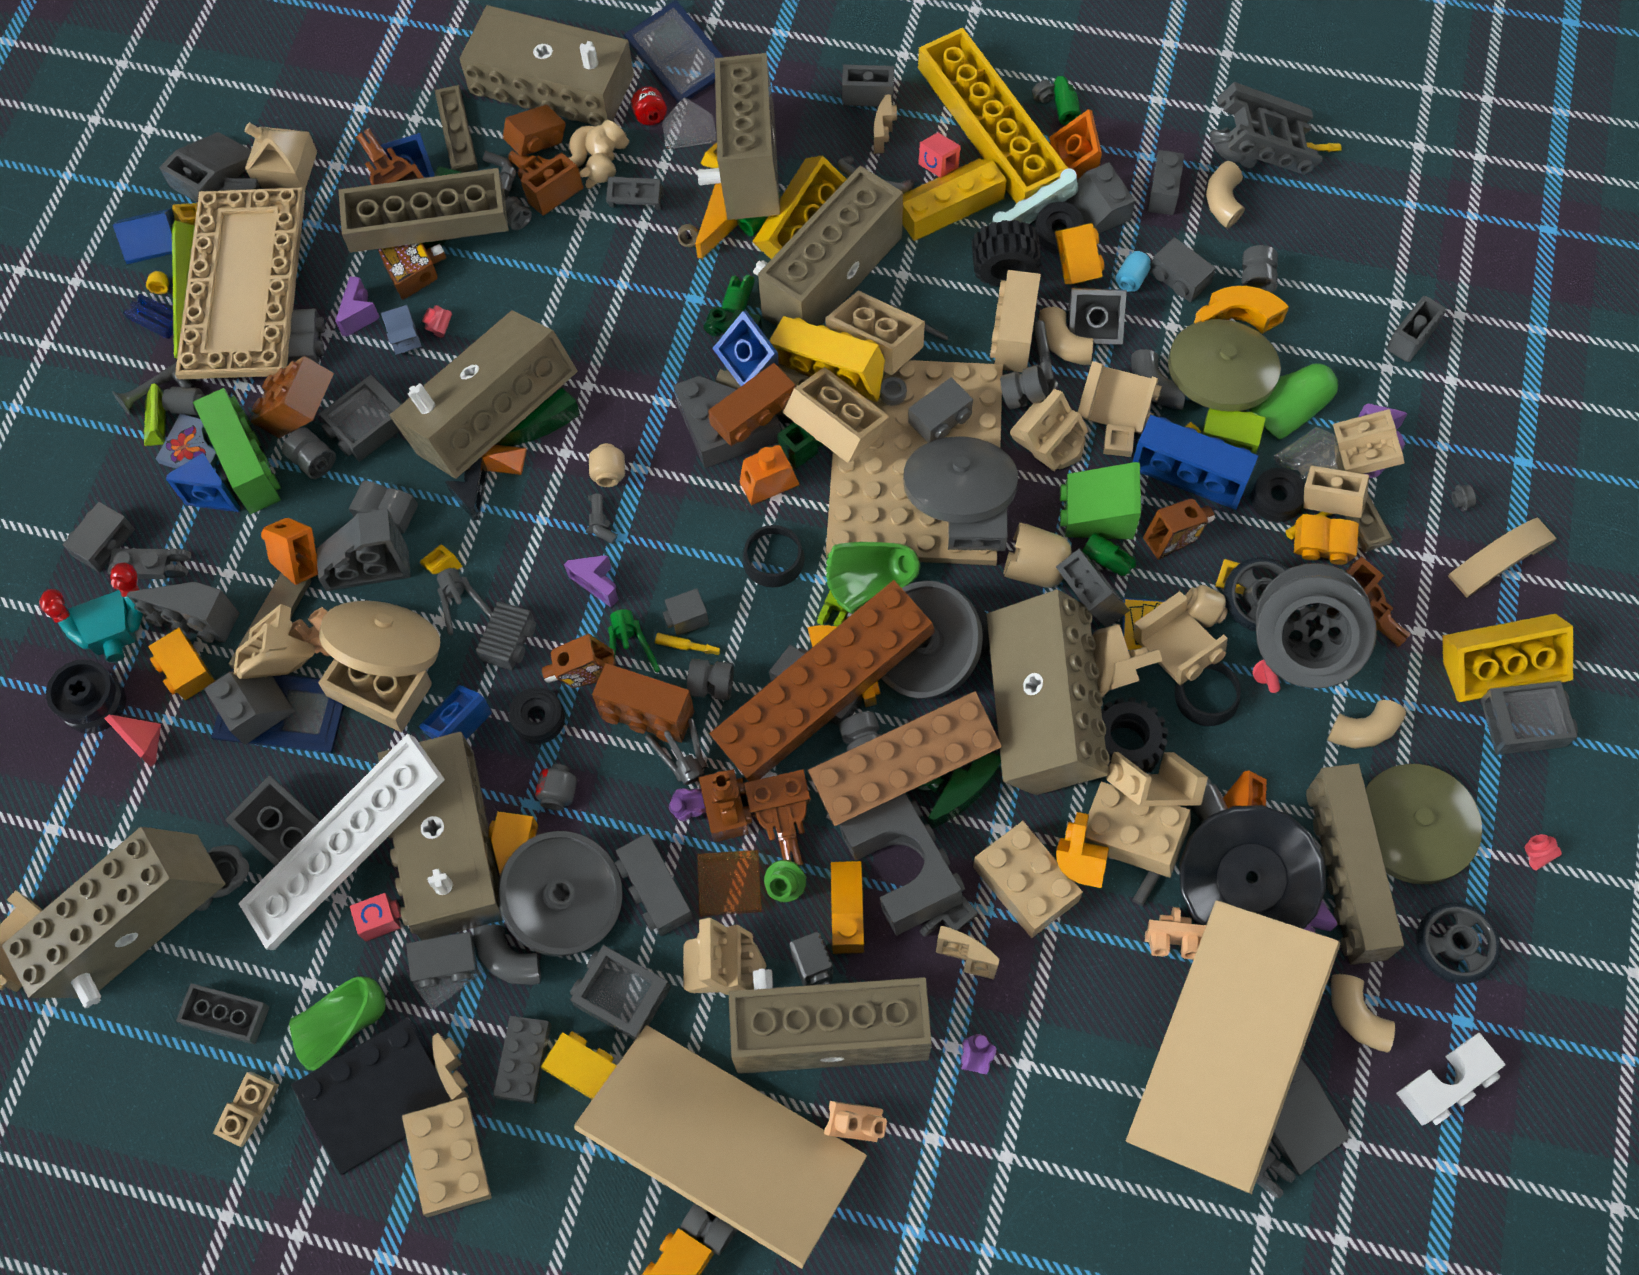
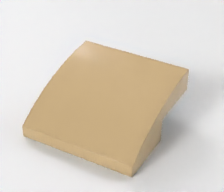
(1368, 443)
(978, 957)

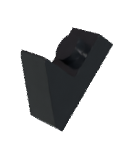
(471, 492)

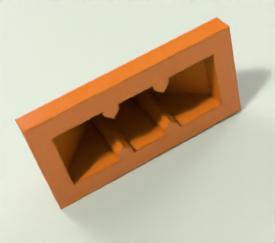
(505, 459)
(1247, 790)

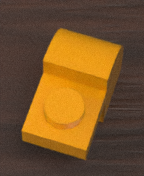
(1080, 860)

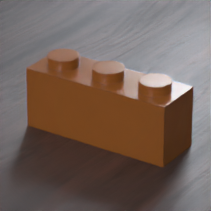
(751, 405)

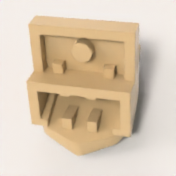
(1052, 432)
(271, 649)
(1115, 662)
(720, 959)

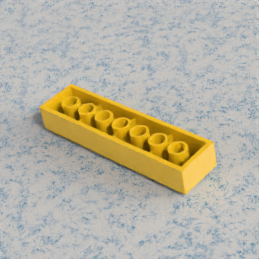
(989, 113)

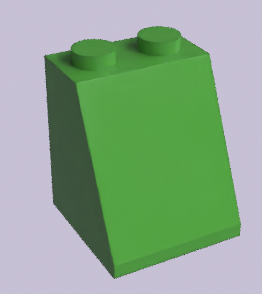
(1102, 502)

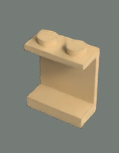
(1118, 397)
(1180, 639)
(1174, 785)
(18, 918)

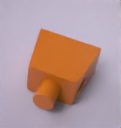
(767, 474)
(291, 549)

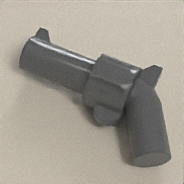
(598, 520)

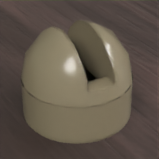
(682, 235)

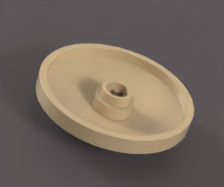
(379, 638)

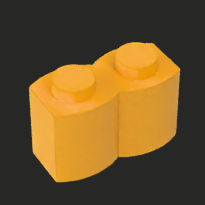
(1326, 538)

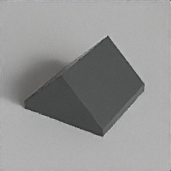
(1097, 314)

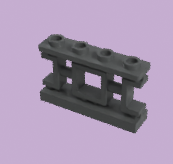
(1253, 115)

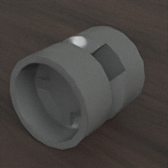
(1260, 268)
(1021, 388)
(309, 453)
(710, 679)
(859, 729)
(713, 1230)

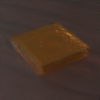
(729, 883)

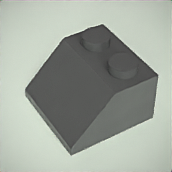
(1103, 198)
(249, 704)

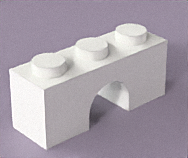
(1474, 1065)

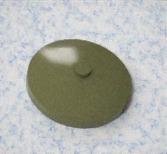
(1224, 365)
(1423, 823)

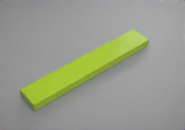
(181, 253)

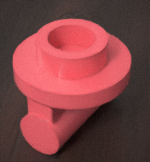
(437, 320)
(1264, 675)
(1542, 850)

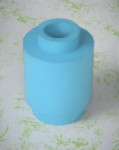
(1133, 271)

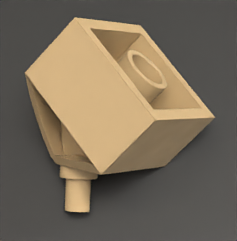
(280, 157)

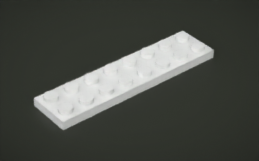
(340, 842)

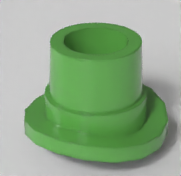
(784, 881)

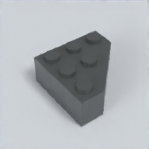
(694, 400)
(363, 553)

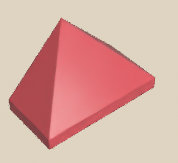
(139, 735)

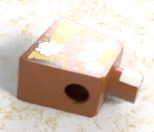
(411, 266)
(1177, 527)
(578, 661)

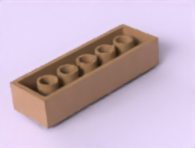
(904, 758)

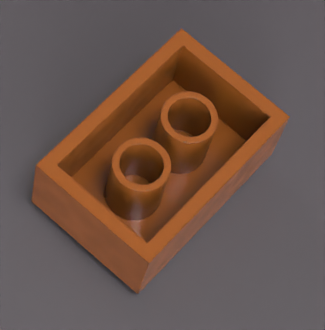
(291, 397)
(642, 703)

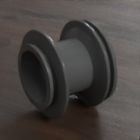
(1339, 655)

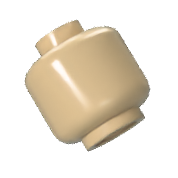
(606, 465)
(1206, 605)

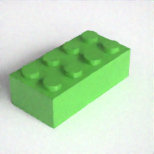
(238, 450)

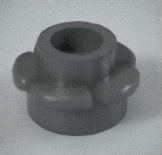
(1043, 91)
(1463, 497)

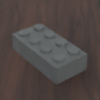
(222, 1013)
(522, 1060)

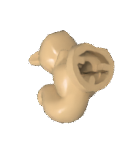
(600, 143)

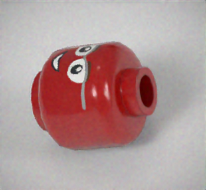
(648, 106)

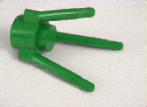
(623, 627)

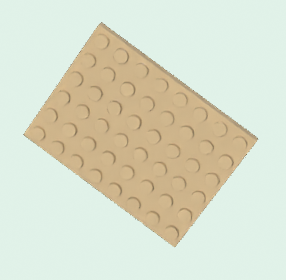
(869, 491)

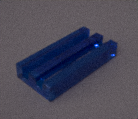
(139, 307)

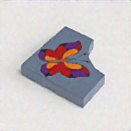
(185, 443)

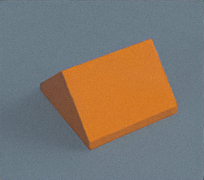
(1078, 144)

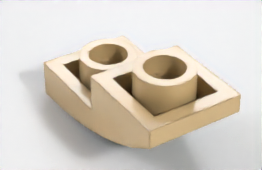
(883, 123)
(446, 1061)
(246, 1110)

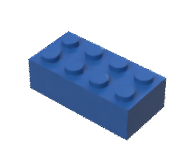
(1194, 461)

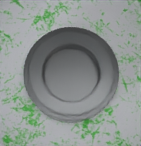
(893, 391)

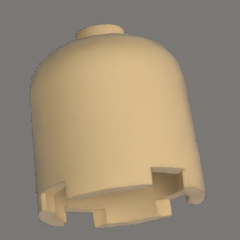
(1037, 556)

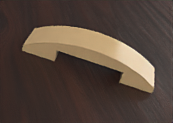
(1501, 555)

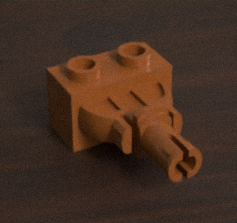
(386, 170)
(546, 180)
(1368, 578)
(780, 804)
(724, 805)

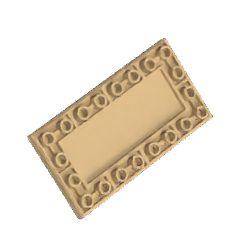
(241, 283)
(1233, 1045)
(722, 1145)

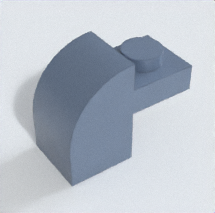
(401, 329)

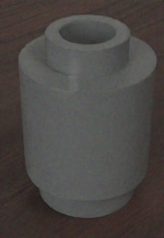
(180, 400)
(1211, 803)

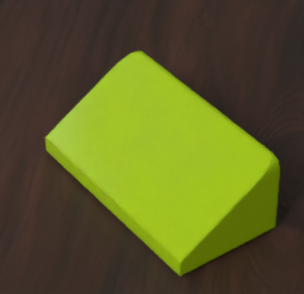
(154, 417)

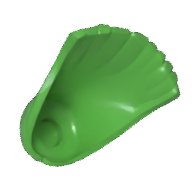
(1297, 399)
(864, 568)
(335, 1020)

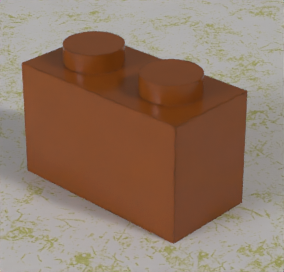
(533, 130)

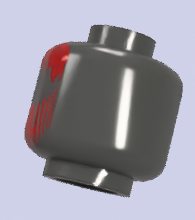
(556, 787)

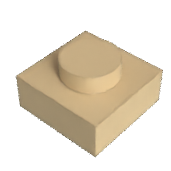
(1119, 440)

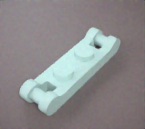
(1028, 209)

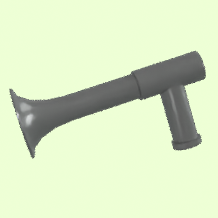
(127, 399)

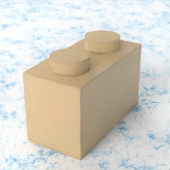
(1336, 491)

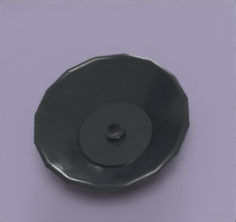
(1258, 842)

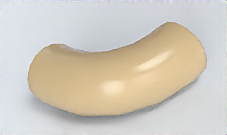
(1220, 194)
(1062, 341)
(1369, 730)
(1356, 1017)

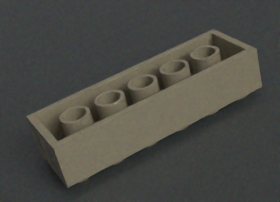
(423, 210)
(1354, 865)

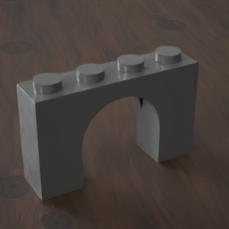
(900, 824)

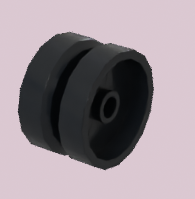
(84, 695)

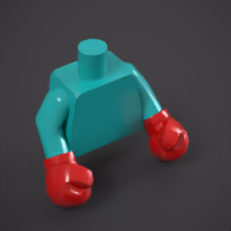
(101, 623)

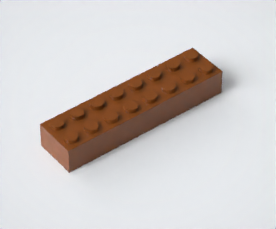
(823, 682)

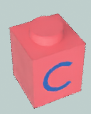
(939, 155)
(376, 916)

